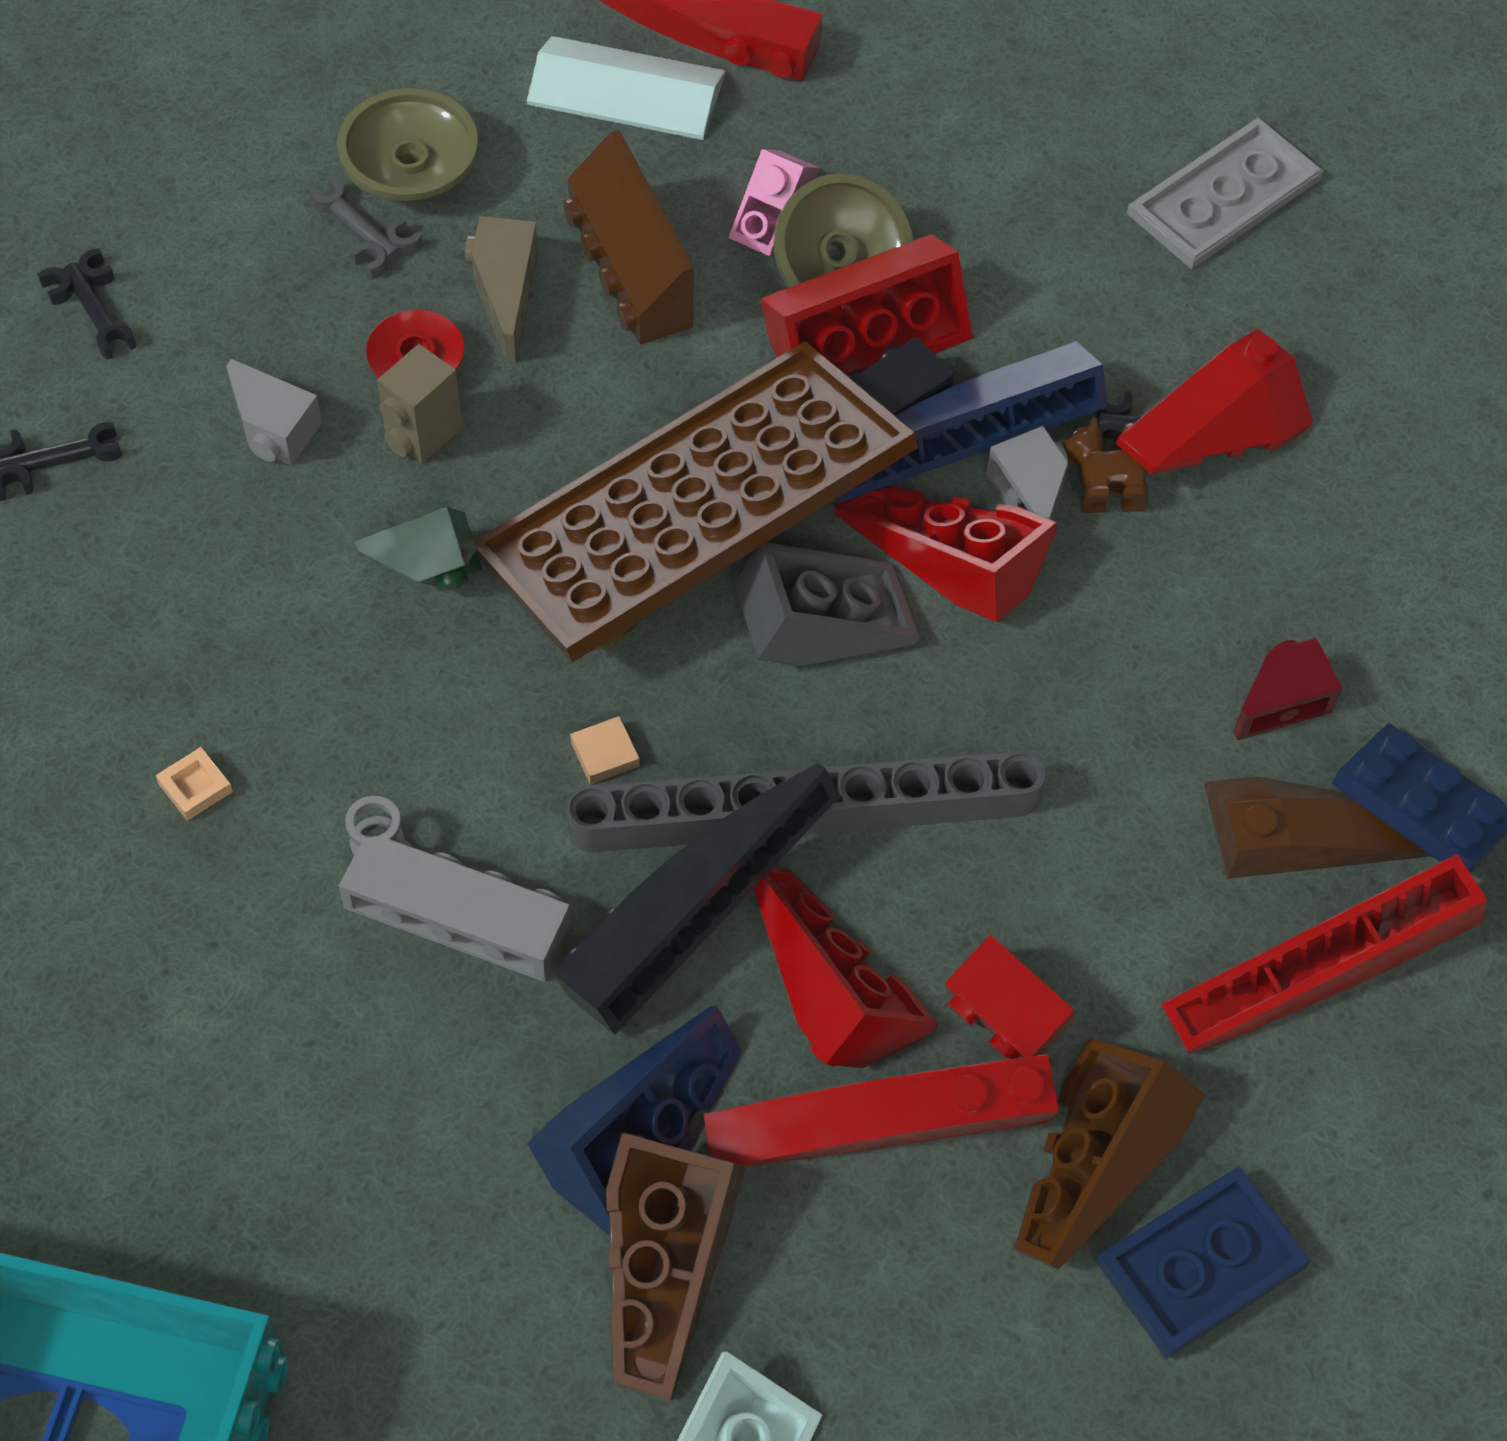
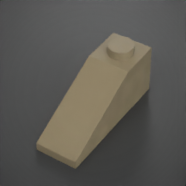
(503, 272)

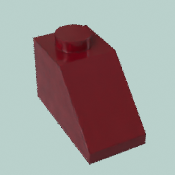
(1289, 689)

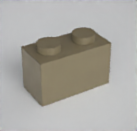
(419, 404)

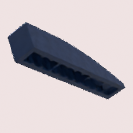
(995, 409)

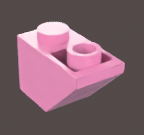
(770, 187)

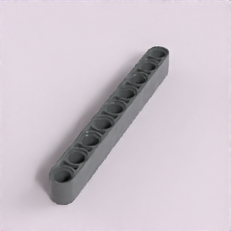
(880, 781)

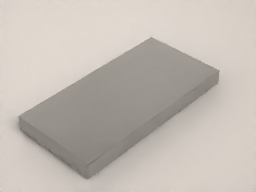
(1224, 192)

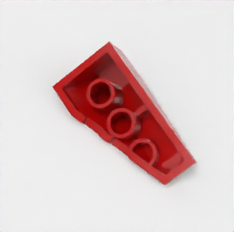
(1230, 404)
(963, 552)
(834, 993)

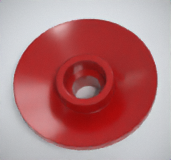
(404, 331)

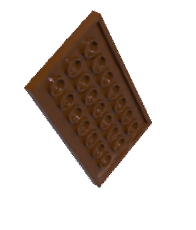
(692, 499)

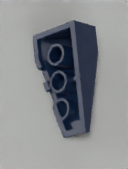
(646, 1099)

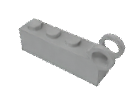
(449, 901)

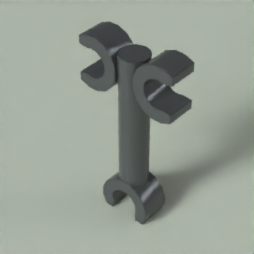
(375, 244)

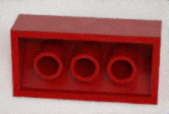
(874, 306)

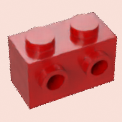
(1007, 1002)

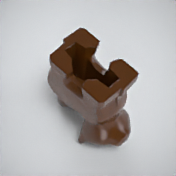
(1106, 472)

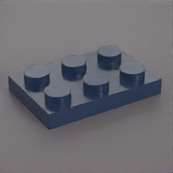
(1424, 798)
(1202, 1262)

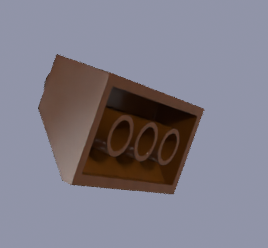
(631, 242)

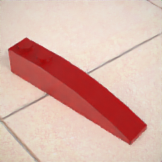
(742, 31)
(1330, 956)
(886, 1112)

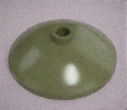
(402, 129)
(837, 212)

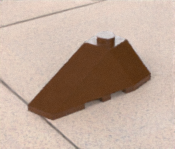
(1297, 827)
(1118, 1128)
(665, 1240)

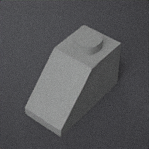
(273, 413)
(1029, 471)

